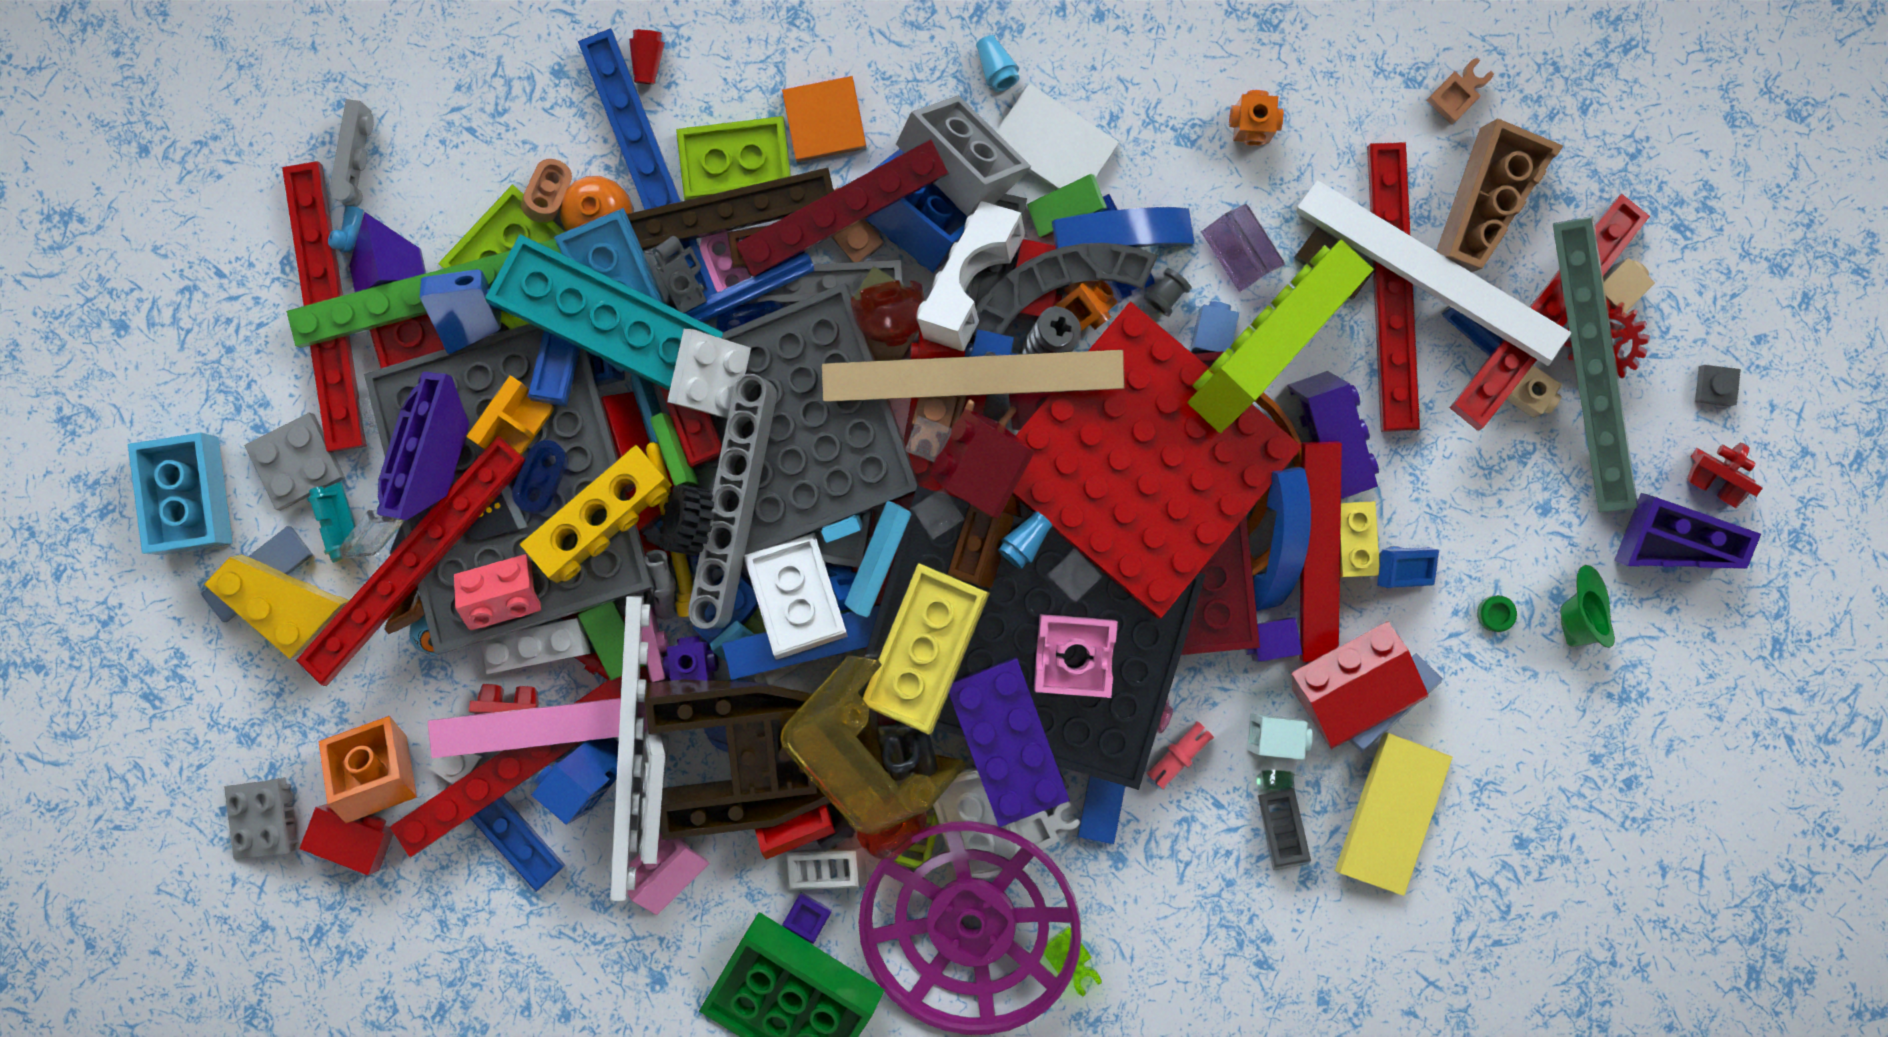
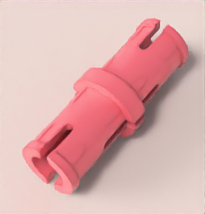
(1180, 755)

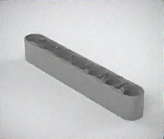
(725, 485)

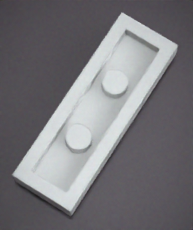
(535, 646)

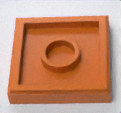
(824, 119)

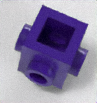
(687, 649)

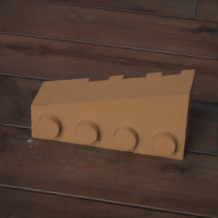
(1493, 190)

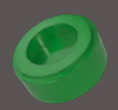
(1497, 613)

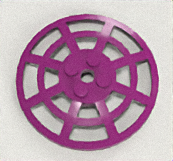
(965, 945)

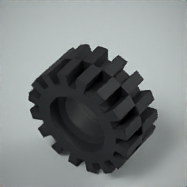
(687, 520)

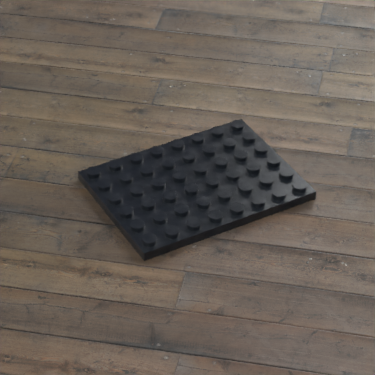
(1085, 733)

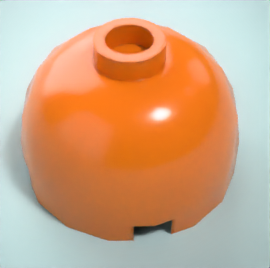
(591, 199)

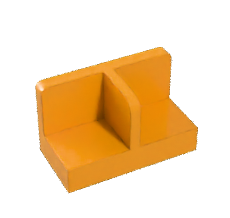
(511, 417)

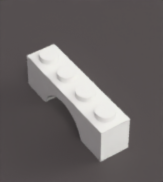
(988, 239)

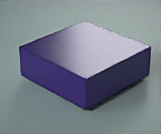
(807, 917)

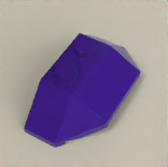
(423, 448)

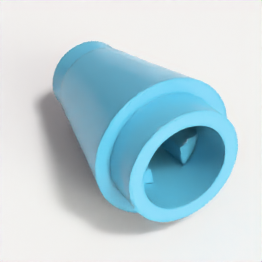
(997, 64)

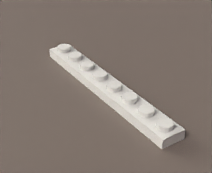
(629, 763)

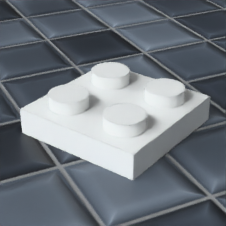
(707, 372)

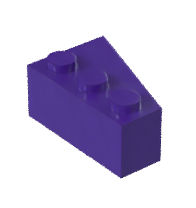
(1333, 416)
(1678, 536)

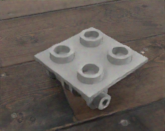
(259, 818)

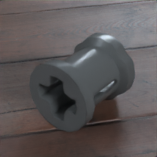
(1167, 292)

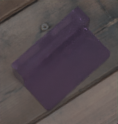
(1242, 247)

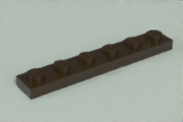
(729, 209)

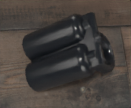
(906, 751)

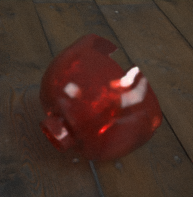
(888, 311)

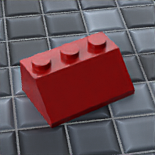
(1359, 685)

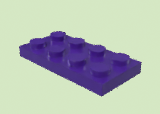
(1007, 742)

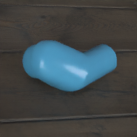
(347, 236)

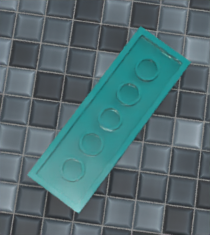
(592, 311)

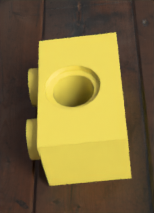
(1359, 540)

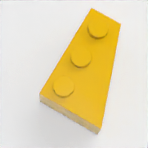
(274, 603)

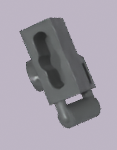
(678, 275)

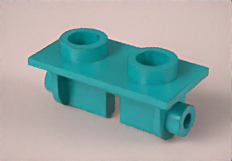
(334, 516)

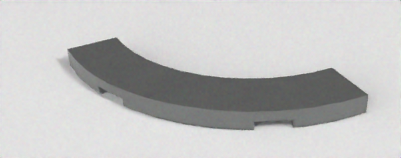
(1058, 269)

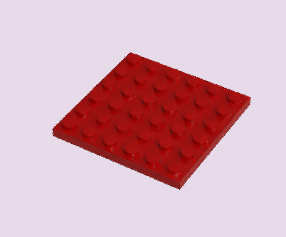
(1141, 472)

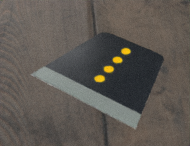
(498, 518)

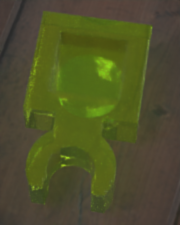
(1056, 953)

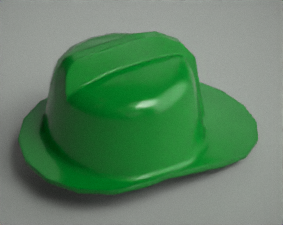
(1587, 613)

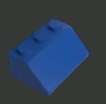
(922, 224)

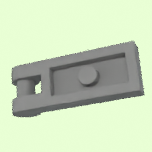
(351, 153)

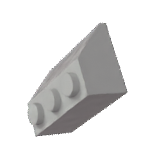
(975, 155)

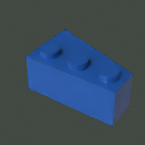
(579, 780)

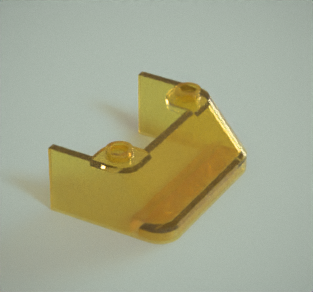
(826, 748)

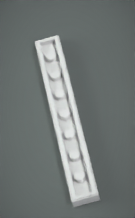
(1433, 273)

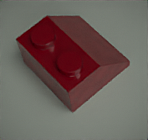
(981, 462)

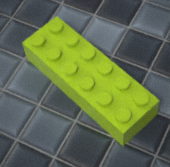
(1278, 335)

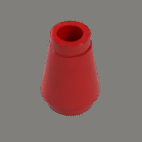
(646, 54)

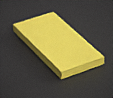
(925, 648)
(1393, 813)

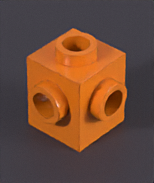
(1247, 126)
(1089, 302)

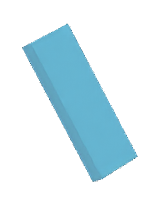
(877, 559)

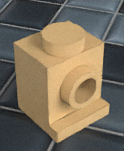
(1527, 401)

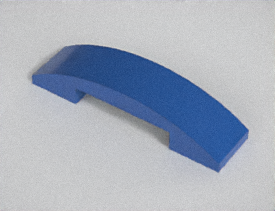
(1129, 227)
(1290, 539)

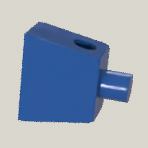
(459, 308)

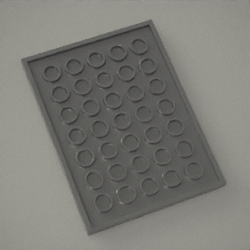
(578, 428)

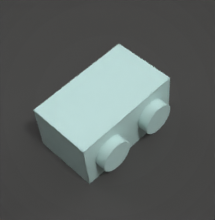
(1279, 736)

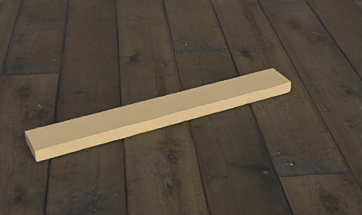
(973, 376)

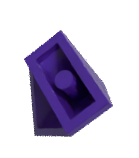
(382, 256)

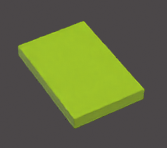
(732, 155)

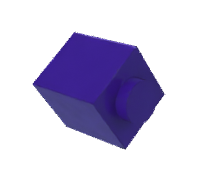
(1276, 640)

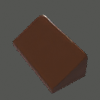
(977, 548)

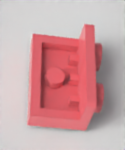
(496, 592)

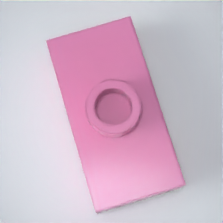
(657, 647)

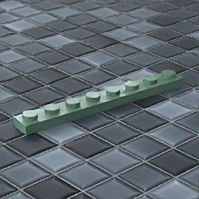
(1595, 364)

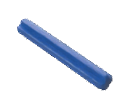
(753, 288)

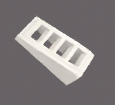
(856, 865)

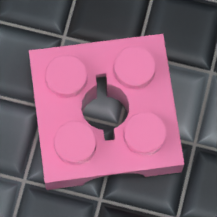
(1061, 632)

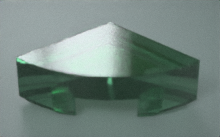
(1275, 780)

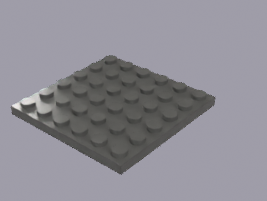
(819, 454)

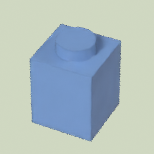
(1214, 328)

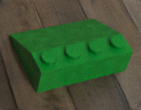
(788, 989)

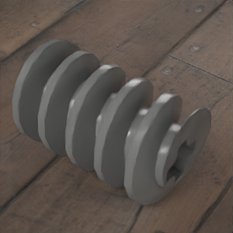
(1054, 332)

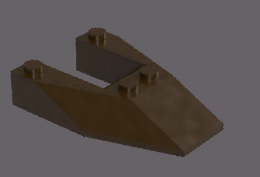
(765, 779)

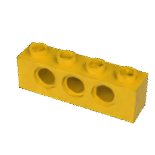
(546, 543)

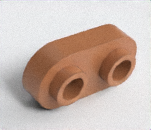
(542, 196)

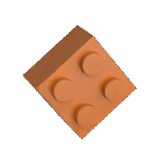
(367, 769)

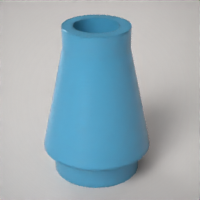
(1024, 541)

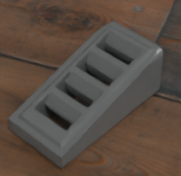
(1300, 841)

